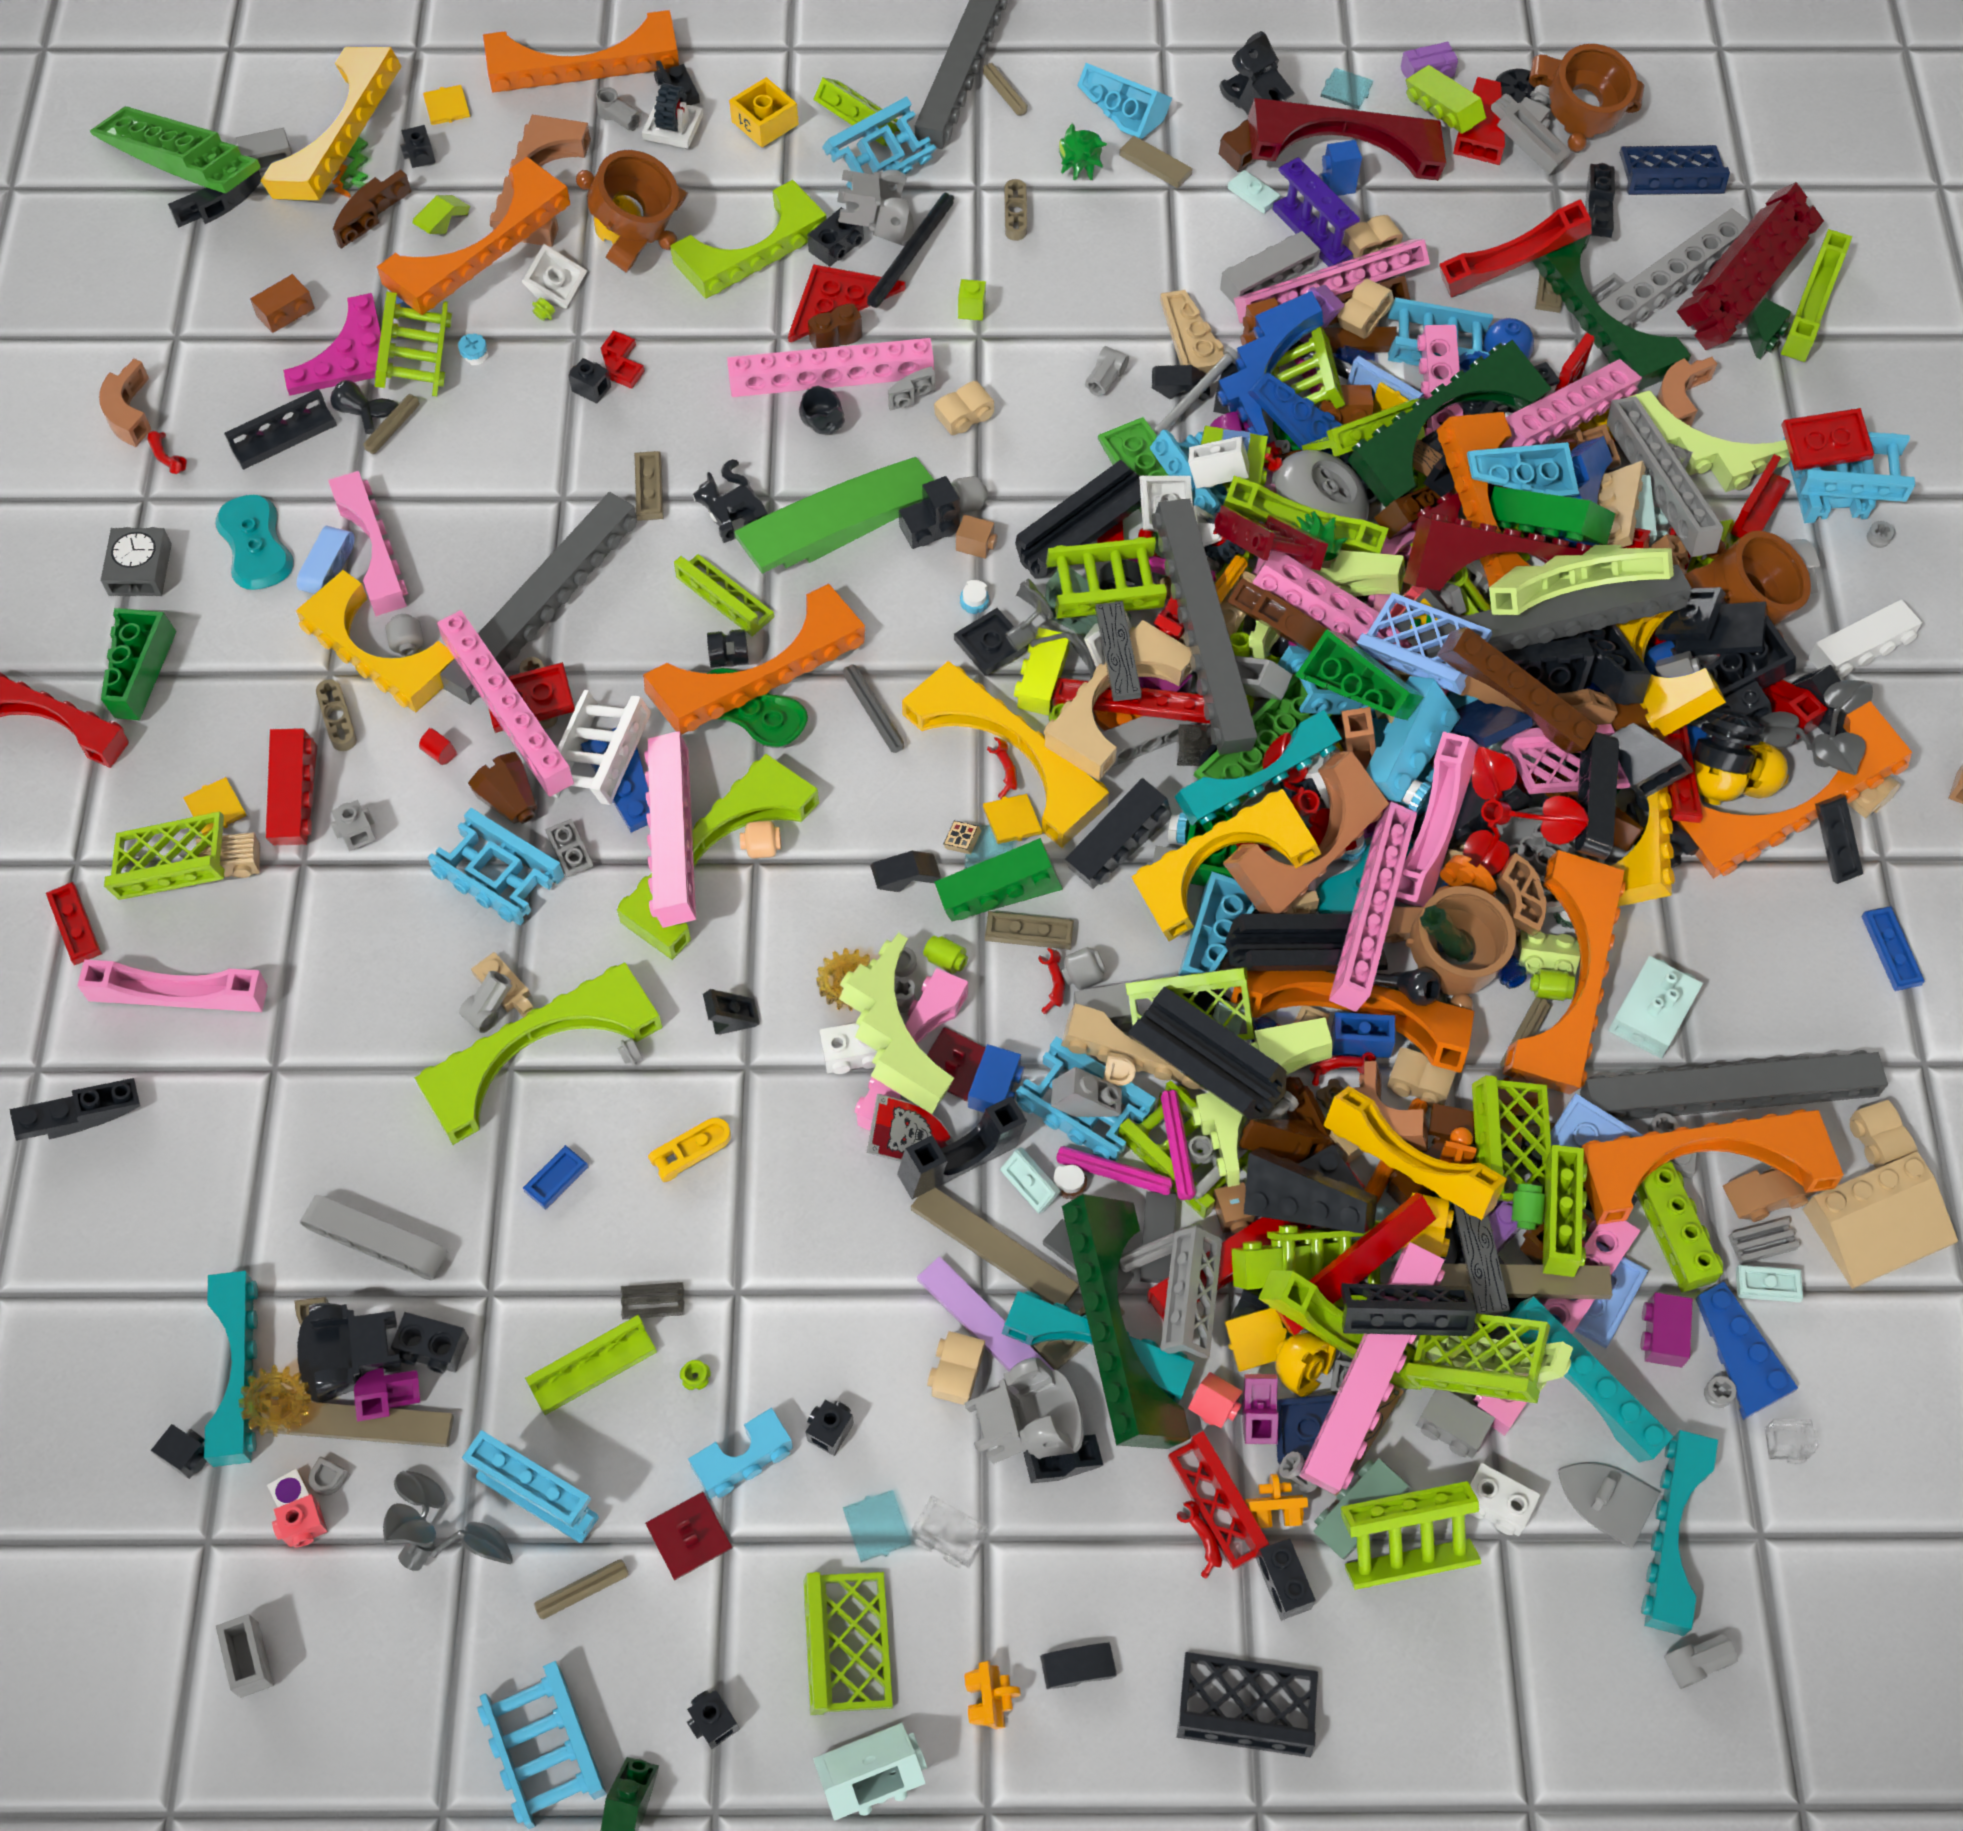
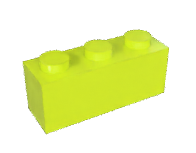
(1041, 673)

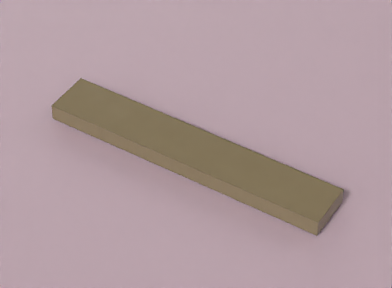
(995, 1247)
(1530, 1281)
(400, 1427)

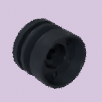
(1730, 735)

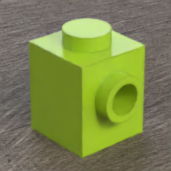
(971, 299)

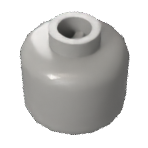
(971, 493)
(404, 634)
(1083, 968)

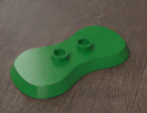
(768, 718)

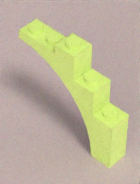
(1729, 461)
(1353, 572)
(1567, 573)
(1289, 1046)
(899, 1059)
(1554, 1363)

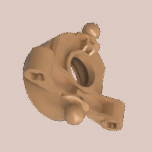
(1480, 919)

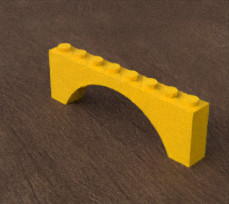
(311, 170)
(956, 700)

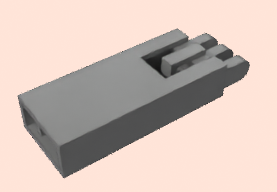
(1530, 133)

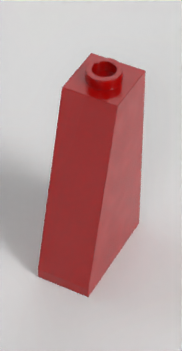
(1485, 139)

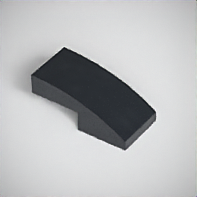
(1078, 1665)

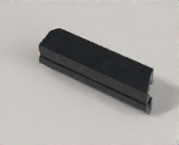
(1080, 517)
(1289, 942)
(1211, 1055)

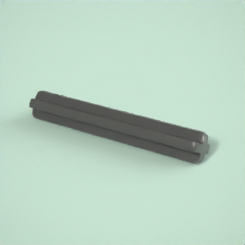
(873, 708)

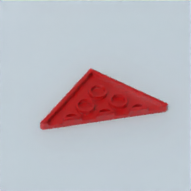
(831, 288)

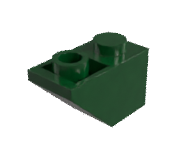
(1766, 325)
(629, 1796)

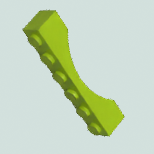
(1816, 295)
(1258, 502)
(1310, 1309)

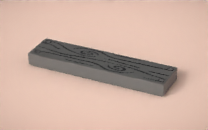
(1118, 651)
(1482, 1264)

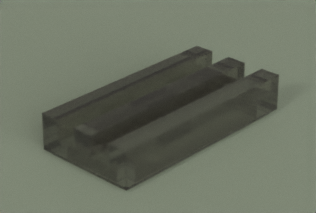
(634, 1290)

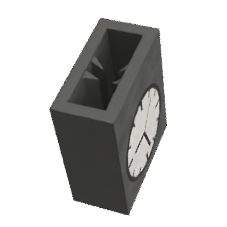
(136, 561)

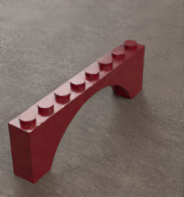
(1410, 139)
(1446, 547)

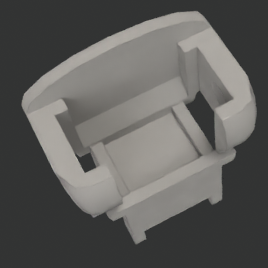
(877, 205)
(1037, 1419)

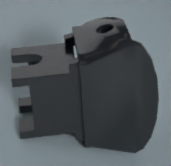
(1256, 76)
(341, 1348)

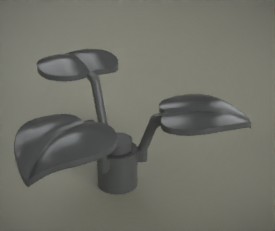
(1025, 631)
(1839, 751)
(406, 1525)

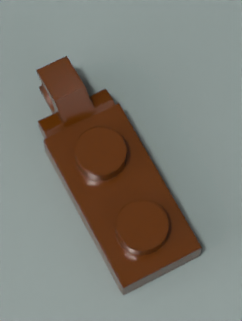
(1308, 1106)

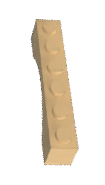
(1094, 1034)

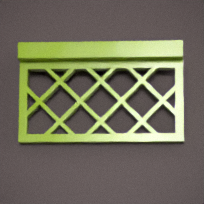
(1344, 437)
(165, 874)
(1195, 983)
(1489, 1134)
(1482, 1382)
(818, 1642)

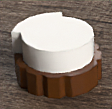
(1070, 1181)

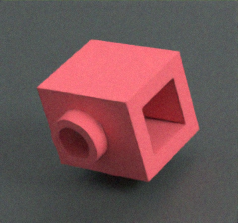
(1216, 1401)
(299, 1522)

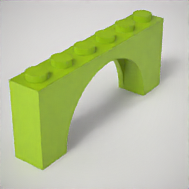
(716, 269)

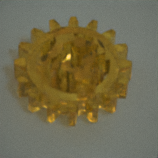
(838, 969)
(262, 1400)

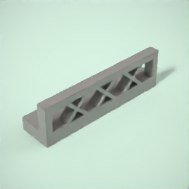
(1186, 1288)

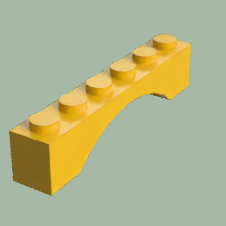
(1466, 1185)

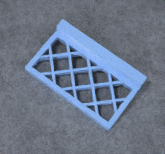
(1408, 659)

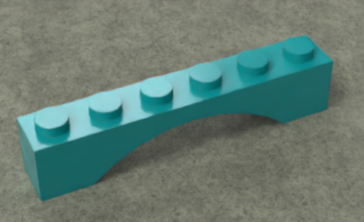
(1209, 795)
(1039, 1321)
(1625, 1416)
(226, 1434)
(1670, 1596)

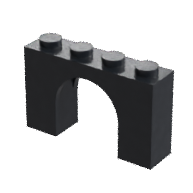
(929, 1166)

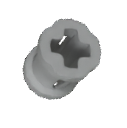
(904, 993)
(1292, 1470)

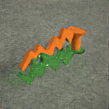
(351, 169)

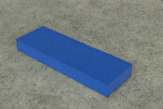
(1892, 948)

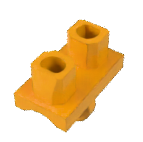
(1291, 1505)
(995, 1692)

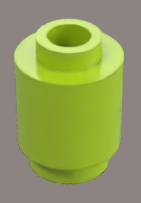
(945, 954)
(1552, 985)

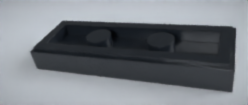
(1839, 838)

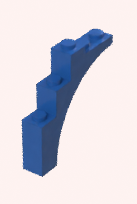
(1274, 333)
(1589, 464)

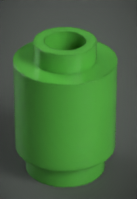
(1528, 1206)

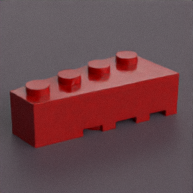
(290, 786)

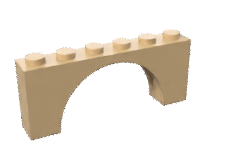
(1075, 731)

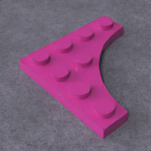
(348, 358)

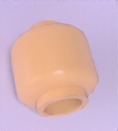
(761, 839)

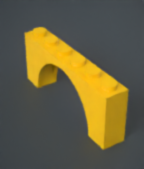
(329, 617)
(1671, 700)
(1268, 823)
(1649, 864)

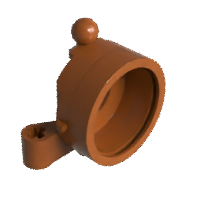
(1598, 71)
(648, 182)
(1757, 570)

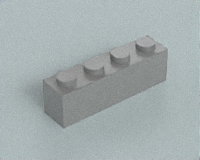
(1272, 266)

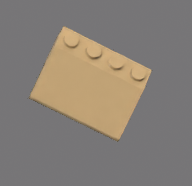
(1882, 1220)

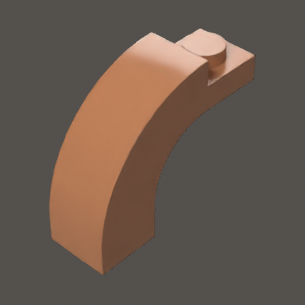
(1680, 379)
(115, 397)
(1359, 734)
(1408, 1124)

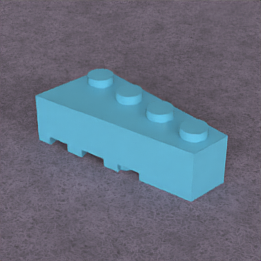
(1412, 742)
(1218, 907)

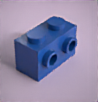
(1341, 167)
(1363, 1033)
(995, 1078)

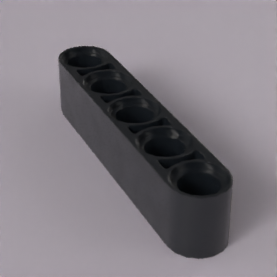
(1598, 795)

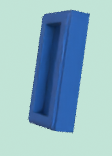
(555, 1177)

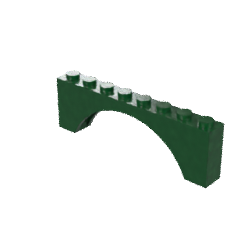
(1644, 353)
(1388, 457)
(1136, 1405)

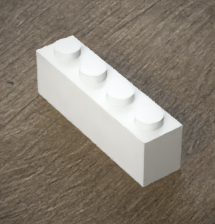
(1866, 639)

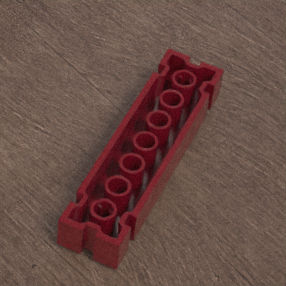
(1750, 266)

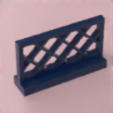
(1665, 178)

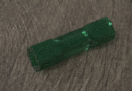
(1440, 925)

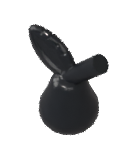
(350, 399)
(1418, 985)

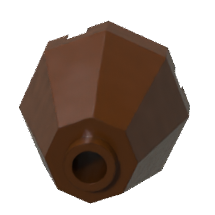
(505, 788)

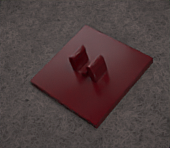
(958, 1058)
(688, 1535)

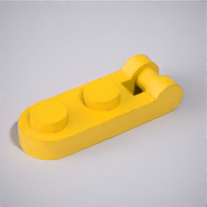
(690, 1147)

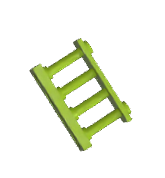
(389, 350)
(1323, 360)
(1083, 604)
(1158, 1155)
(1290, 1233)
(1407, 1510)

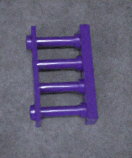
(1300, 216)

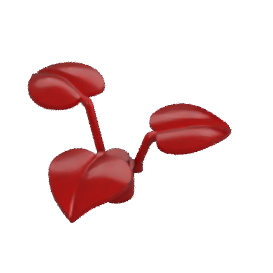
(1496, 773)
(1305, 801)

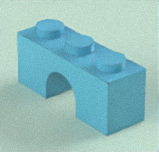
(721, 1472)

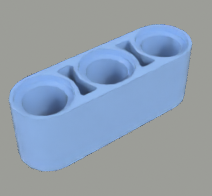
(325, 559)

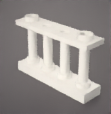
(621, 747)

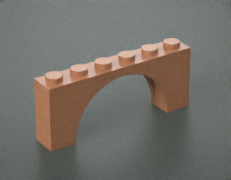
(543, 142)
(1353, 806)

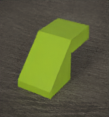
(437, 213)

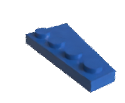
(1291, 412)
(631, 793)
(1744, 1352)

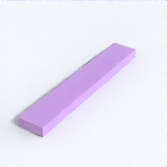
(974, 1313)

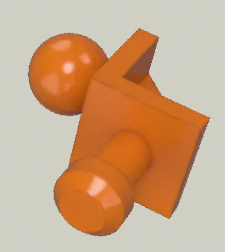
(1459, 1147)

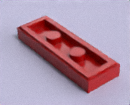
(73, 923)

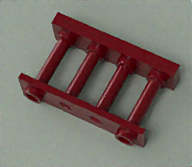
(1273, 535)

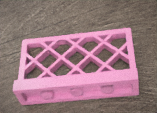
(1535, 744)

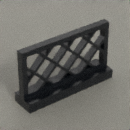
(1250, 1732)

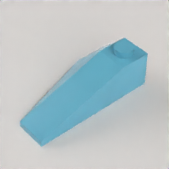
(1129, 104)
(1527, 468)

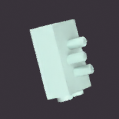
(1647, 515)
(1655, 1006)
(871, 1771)

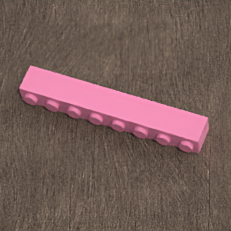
(670, 829)
(1366, 1384)

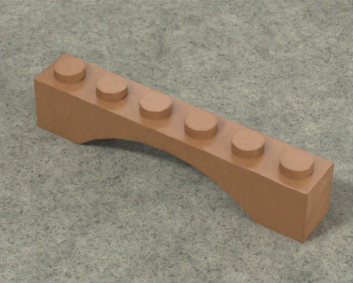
(1592, 704)

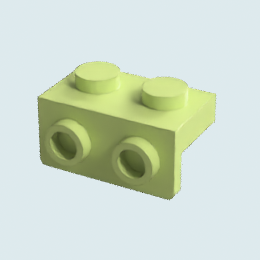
(1548, 952)

